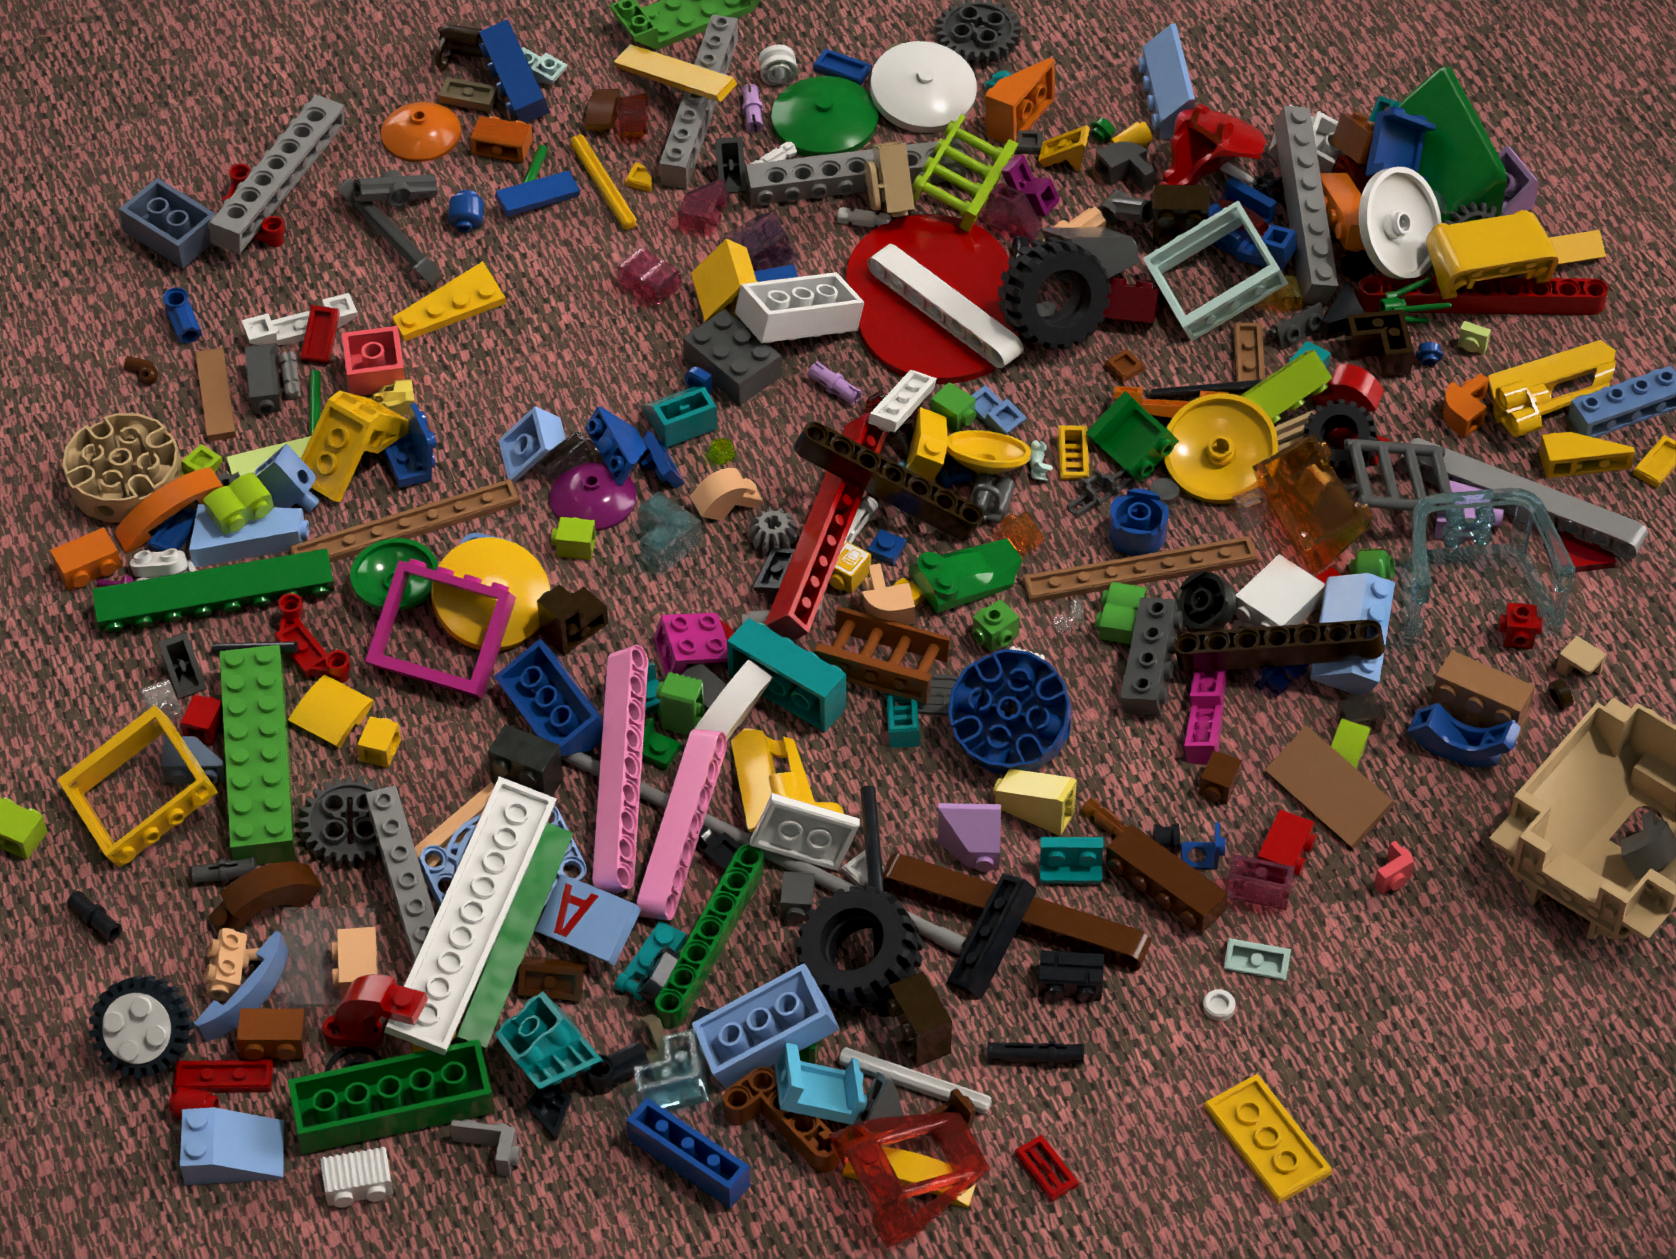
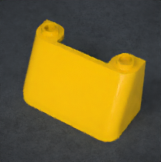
(1490, 250)

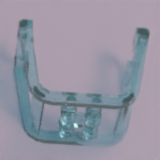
(1529, 507)

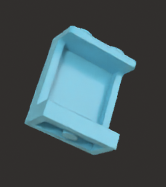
(819, 1089)

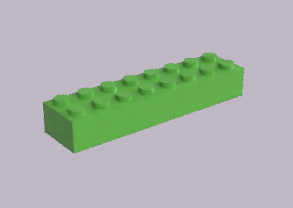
(257, 755)

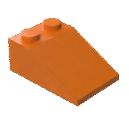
(1019, 100)

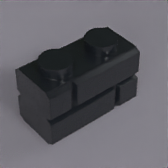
(1071, 975)

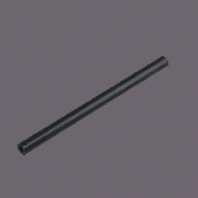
(873, 860)

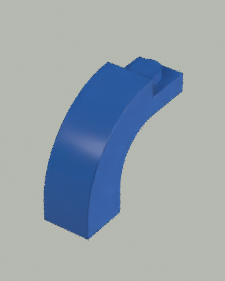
(1461, 743)

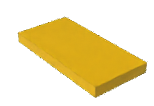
(1268, 1138)

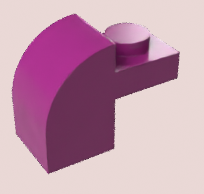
(1039, 191)

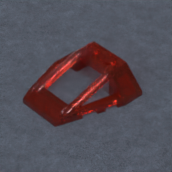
(887, 1195)

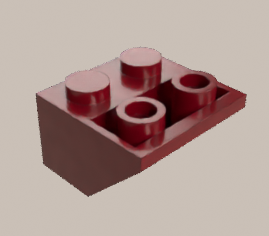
(1132, 301)

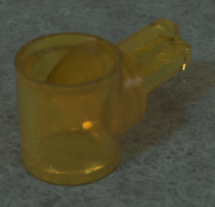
(1287, 297)

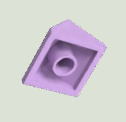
(1520, 186)

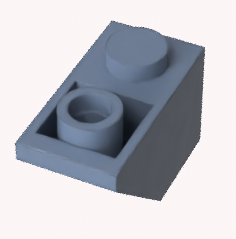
(177, 772)

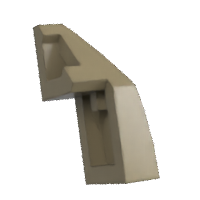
(654, 1033)

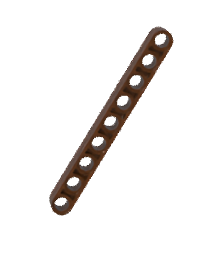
(1042, 920)

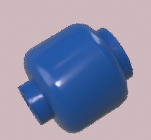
(466, 211)

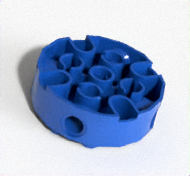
(997, 685)

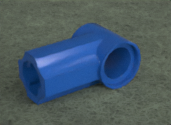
(181, 315)

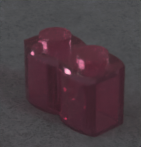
(649, 276)

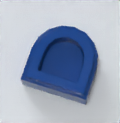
(698, 377)

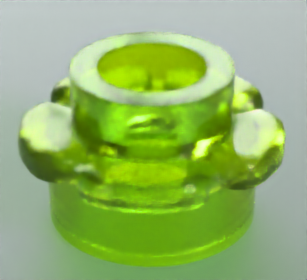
(721, 445)

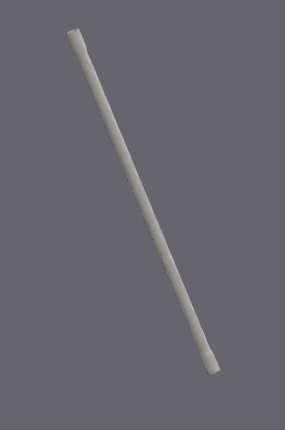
(939, 935)

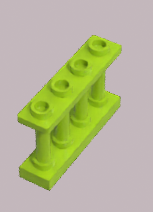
(989, 173)

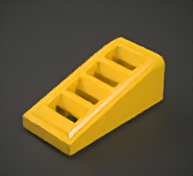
(1072, 433)

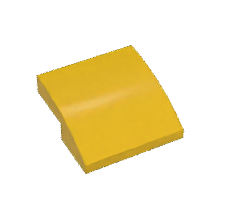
(331, 710)

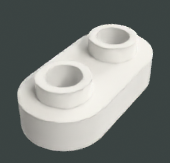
(158, 563)

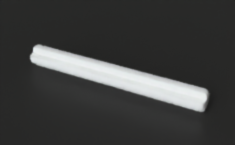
(913, 1079)

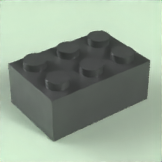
(732, 356)

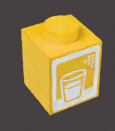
(850, 568)

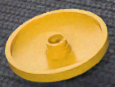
(1218, 446)
(469, 614)

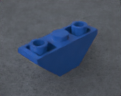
(616, 442)

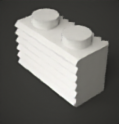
(356, 1177)

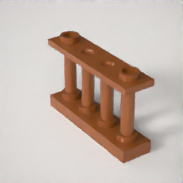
(879, 674)

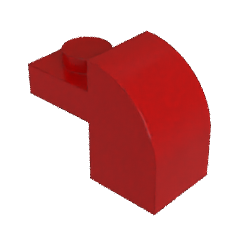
(1352, 384)

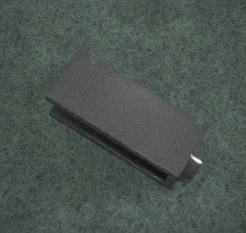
(263, 378)

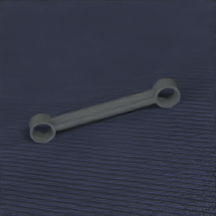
(393, 235)

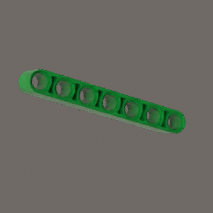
(710, 923)

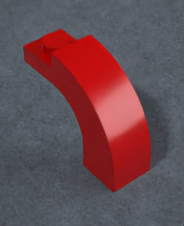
(377, 997)

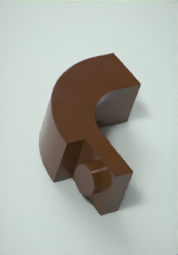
(262, 888)

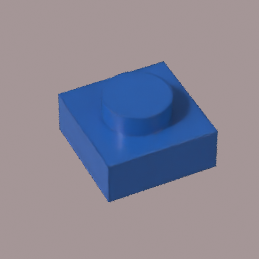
(886, 547)

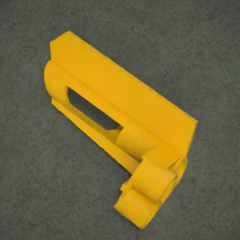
(758, 777)

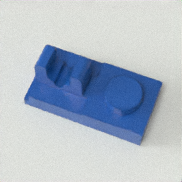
(660, 457)

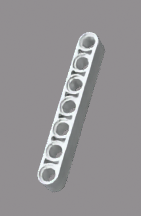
(945, 306)

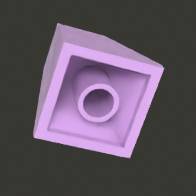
(971, 833)

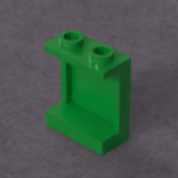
(1132, 437)

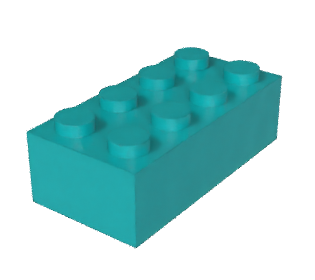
(800, 679)

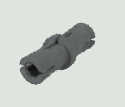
(222, 871)

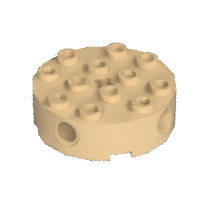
(119, 464)

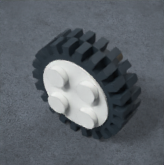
(141, 1026)

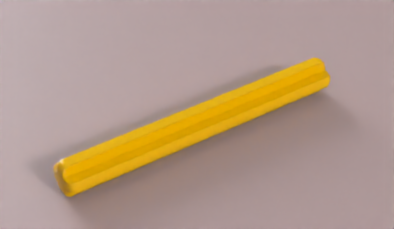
(603, 182)

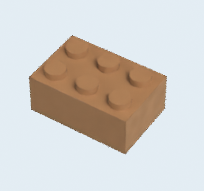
(1481, 694)

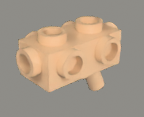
(226, 964)

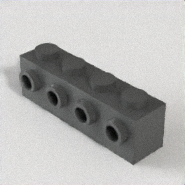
(1151, 656)

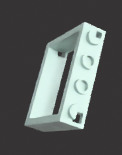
(1233, 300)

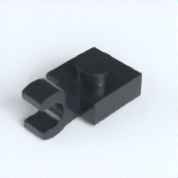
(717, 850)

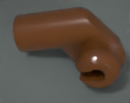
(145, 369)

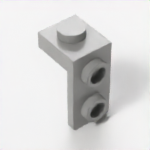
(495, 1135)

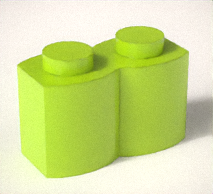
(238, 503)

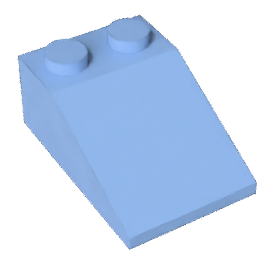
(230, 1147)

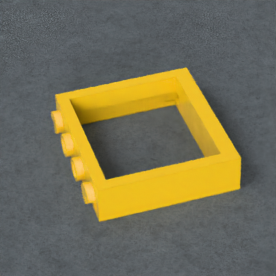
(111, 757)

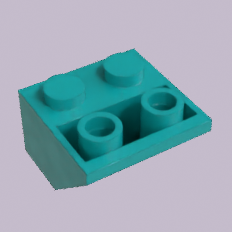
(682, 415)

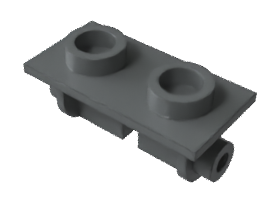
(1298, 326)

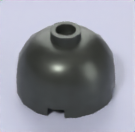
(1206, 601)

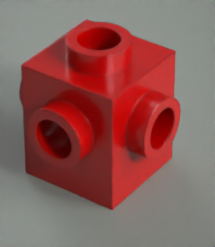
(1520, 625)

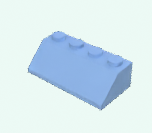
(1166, 80)
(1351, 599)
(758, 1025)

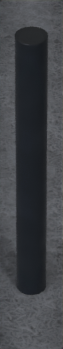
(1194, 390)

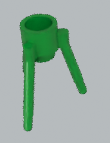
(1393, 302)

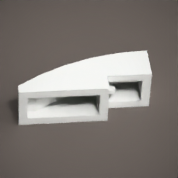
(736, 700)

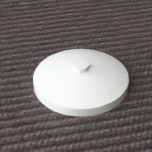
(922, 86)
(1395, 221)

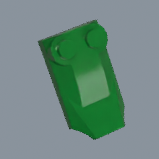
(966, 573)

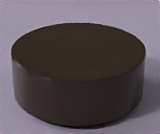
(1560, 694)

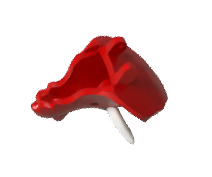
(1207, 142)

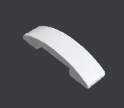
(292, 329)

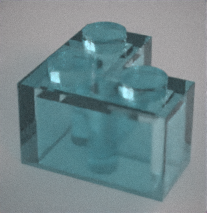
(669, 530)
(677, 1079)

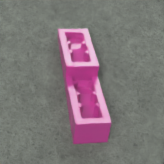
(1205, 715)

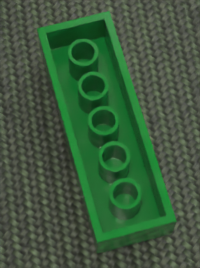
(390, 1096)

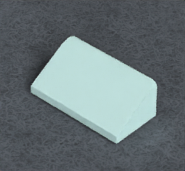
(1257, 959)

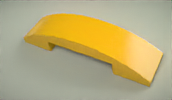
(915, 1167)

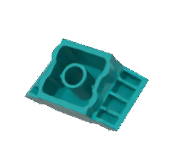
(546, 1043)

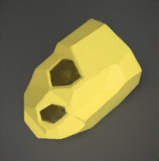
(396, 396)

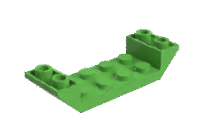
(674, 20)

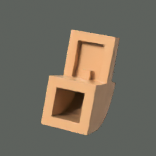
(723, 491)
(888, 603)

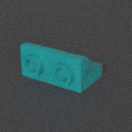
(1071, 860)

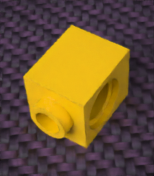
(379, 741)

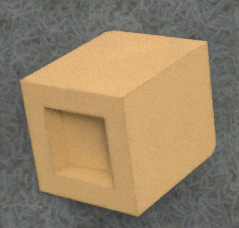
(1582, 656)

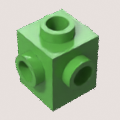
(995, 626)

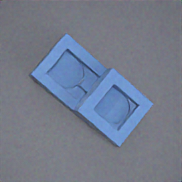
(997, 414)

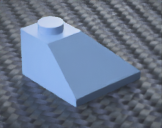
(530, 441)

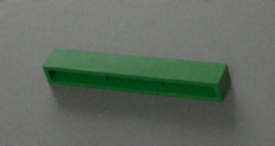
(212, 590)

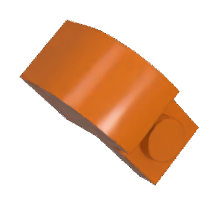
(1463, 407)

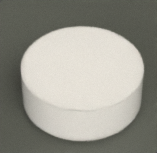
(1219, 1005)

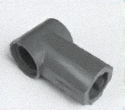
(1125, 208)

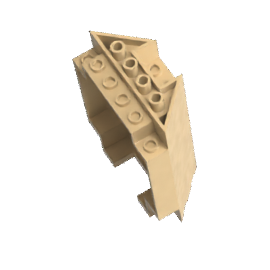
(1578, 802)

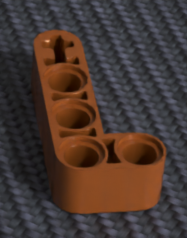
(788, 1123)

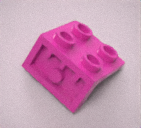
(690, 640)

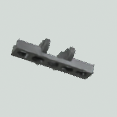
(1105, 481)

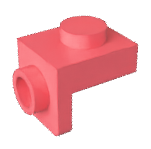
(1397, 871)

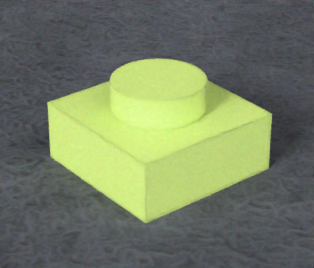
(1474, 337)

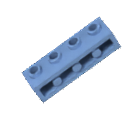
(1624, 403)

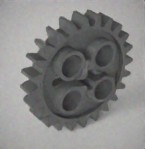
(978, 31)
(320, 822)

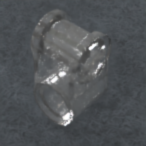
(164, 698)

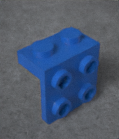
(412, 455)

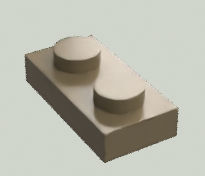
(468, 94)

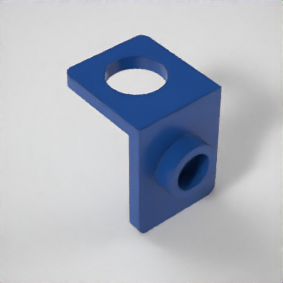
(1212, 850)

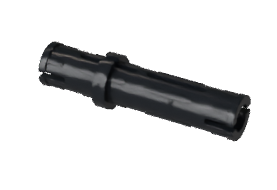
(1035, 1053)

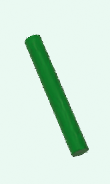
(536, 163)
(314, 399)

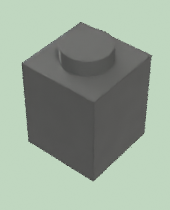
(797, 895)

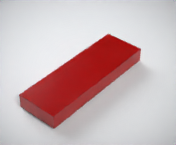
(225, 1075)

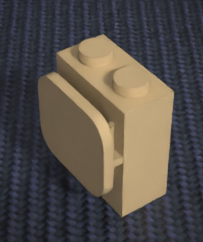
(889, 179)

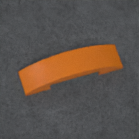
(1156, 407)
(163, 504)

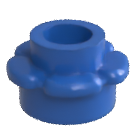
(1429, 353)

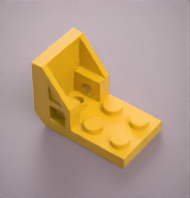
(343, 434)

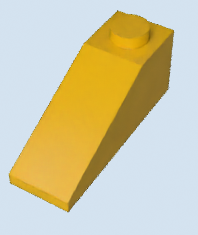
(928, 444)
(1580, 454)

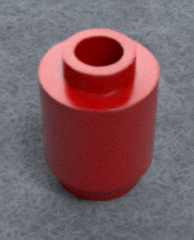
(191, 1099)

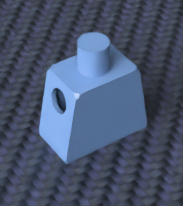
(288, 479)

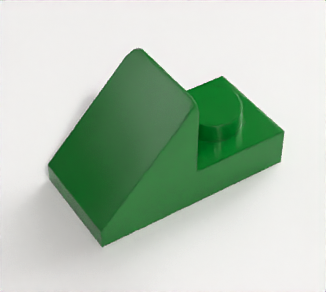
(658, 748)

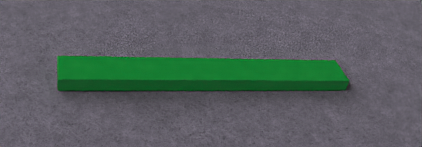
(514, 937)

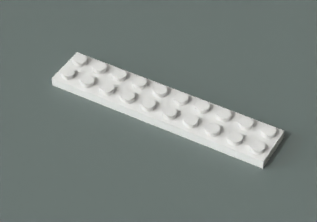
(474, 911)

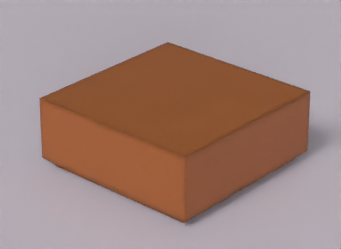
(1124, 366)

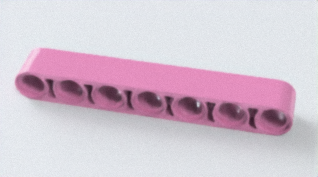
(680, 823)

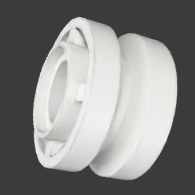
(777, 65)

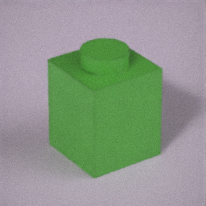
(955, 405)

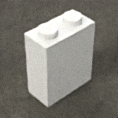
(1279, 595)

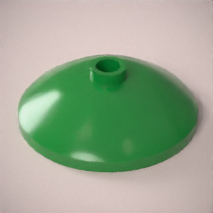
(375, 568)

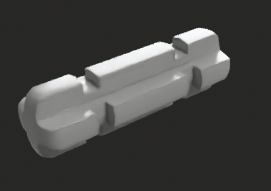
(290, 375)

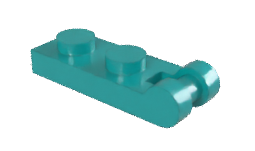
(659, 937)

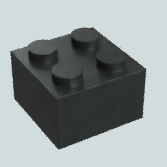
(526, 760)

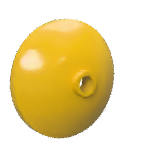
(988, 451)

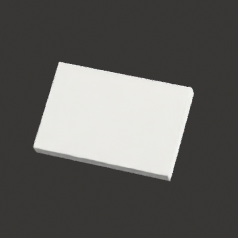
(804, 832)

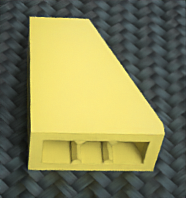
(1037, 798)

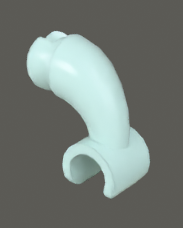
(1038, 468)

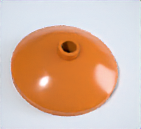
(421, 131)

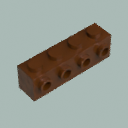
(1166, 878)

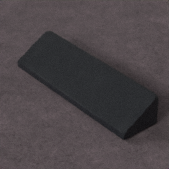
(992, 935)

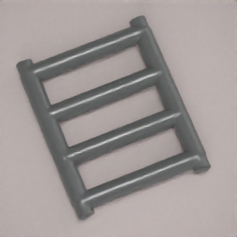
(1410, 452)

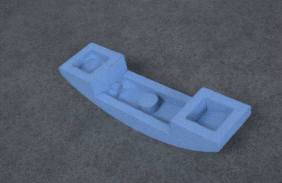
(220, 1018)

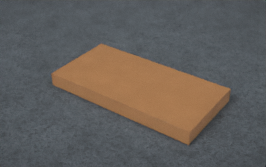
(1330, 786)

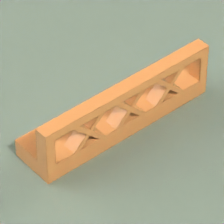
(443, 834)

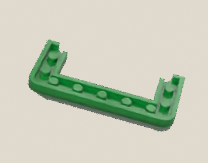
(1458, 152)

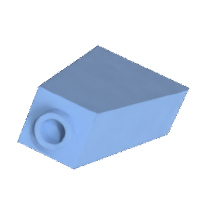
(257, 537)

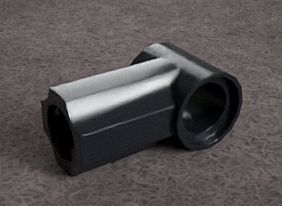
(617, 1068)

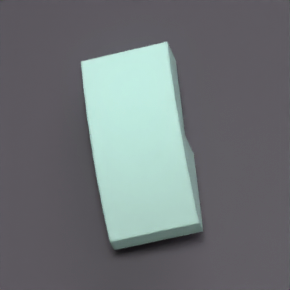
(545, 68)

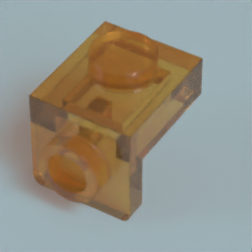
(1021, 532)

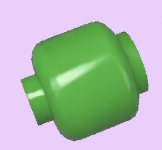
(1373, 561)

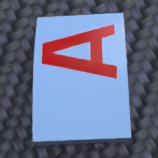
(588, 919)

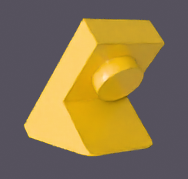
(1066, 146)

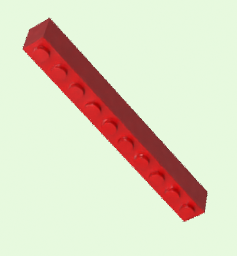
(820, 543)

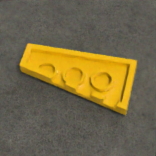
(455, 301)

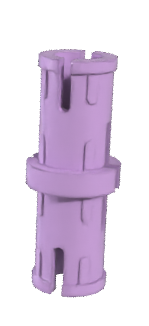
(752, 108)
(834, 383)

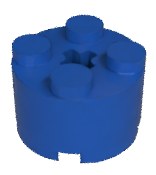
(1138, 522)

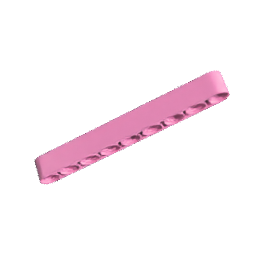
(620, 770)

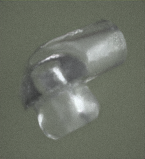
(1073, 621)

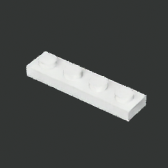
(902, 401)

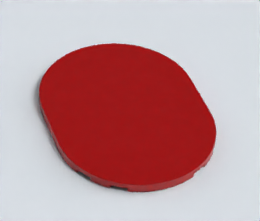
(901, 332)

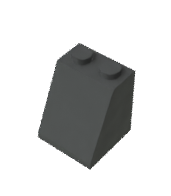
(1112, 248)

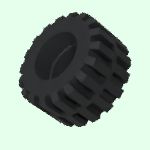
(1342, 416)

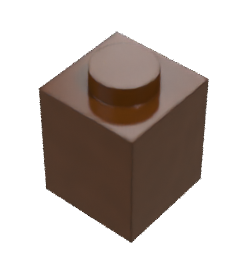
(1220, 777)

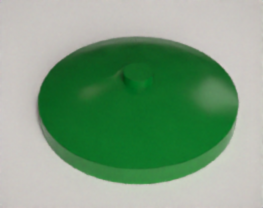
(824, 116)

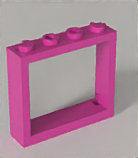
(477, 685)

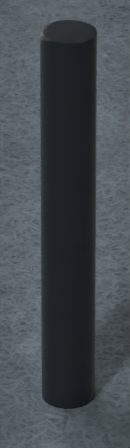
(286, 647)

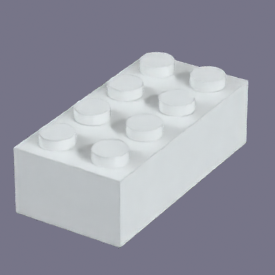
(799, 307)

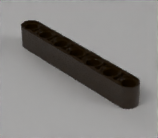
(888, 481)
(1279, 645)

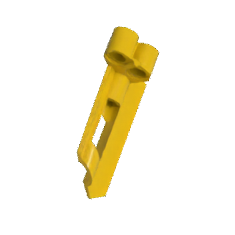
(1526, 390)

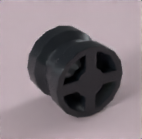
(1168, 836)

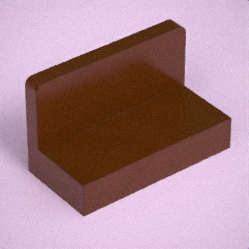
(553, 976)

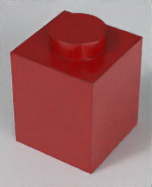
(203, 719)

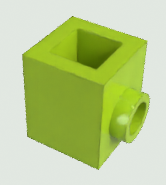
(574, 538)

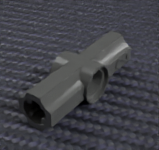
(395, 188)

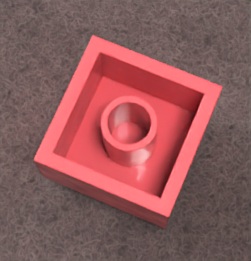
(372, 359)

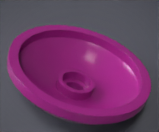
(592, 495)

